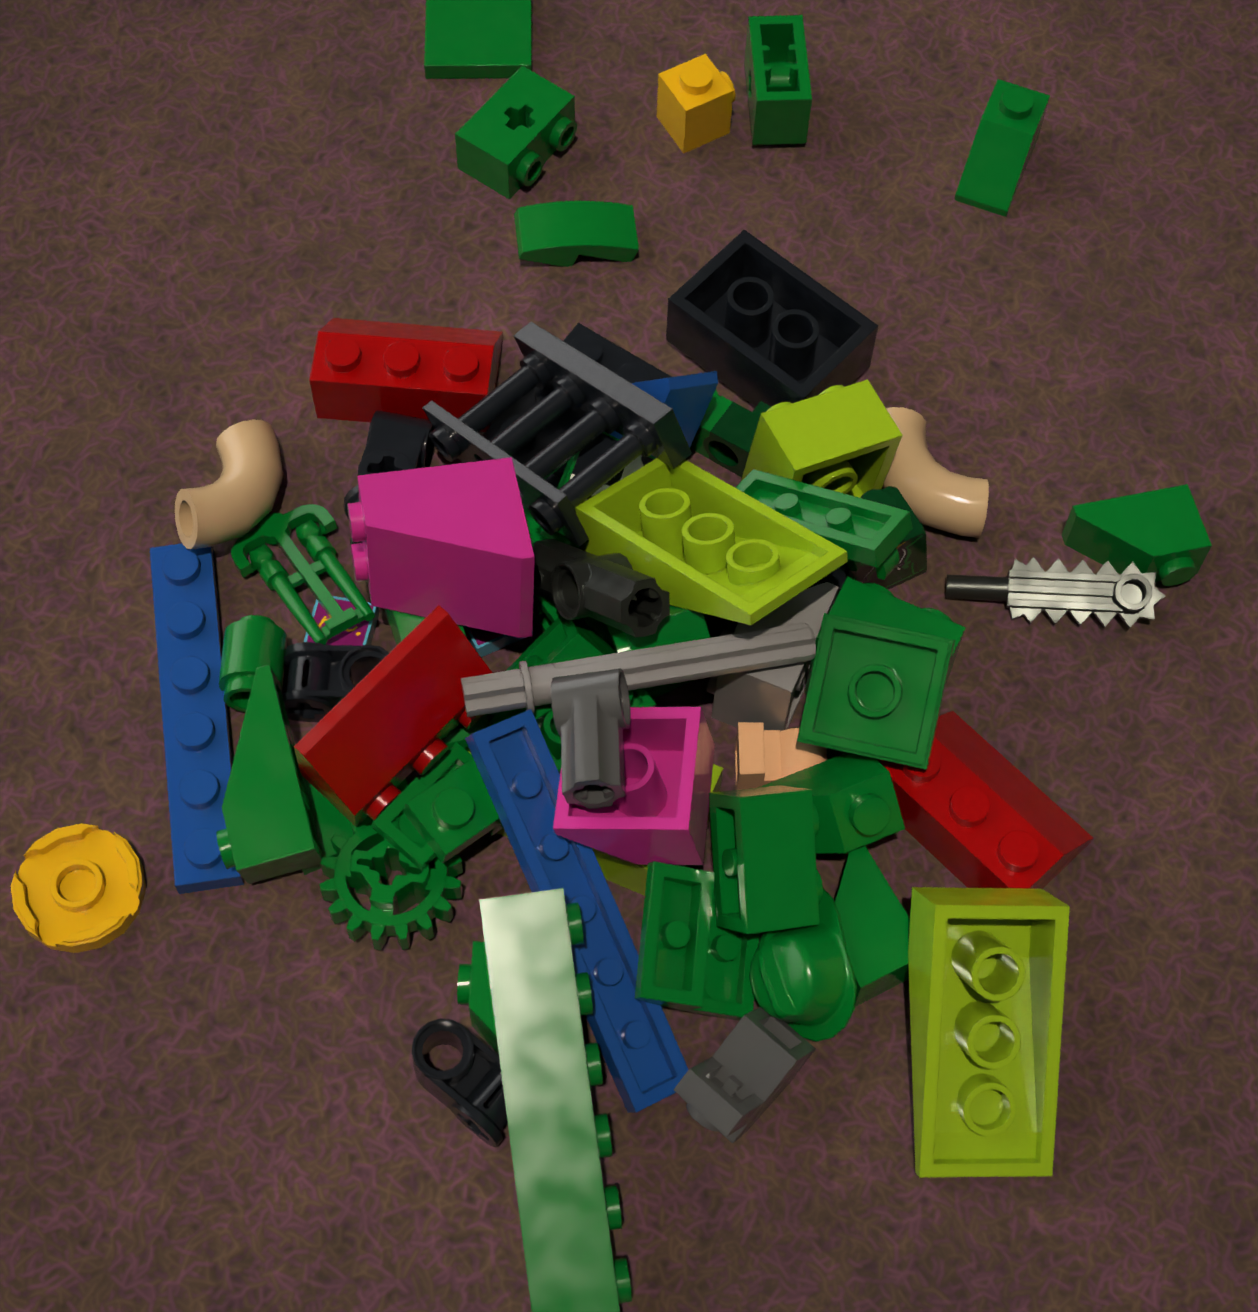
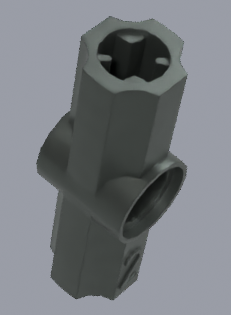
(598, 588)

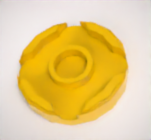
(90, 905)

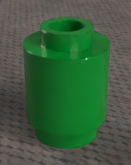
(249, 645)

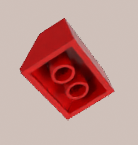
(401, 368)
(392, 720)
(983, 813)

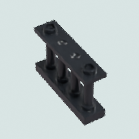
(576, 383)

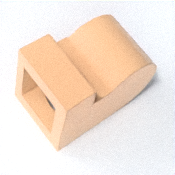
(770, 754)

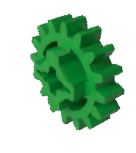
(363, 864)

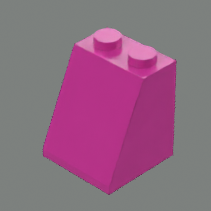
(447, 541)

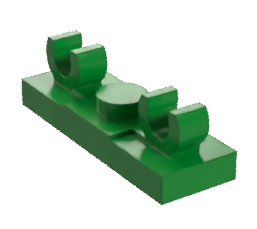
(857, 525)

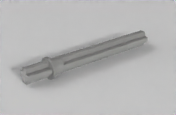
(644, 667)

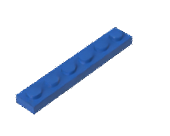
(192, 712)
(524, 793)

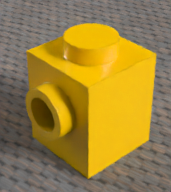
(695, 102)

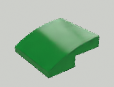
(683, 952)

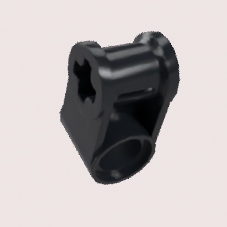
(396, 444)
(327, 679)
(469, 1089)

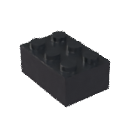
(768, 326)

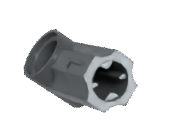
(590, 719)

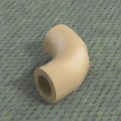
(933, 492)
(240, 495)

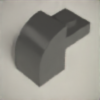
(744, 1074)

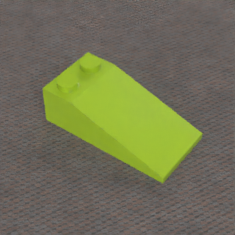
(706, 541)
(986, 1029)

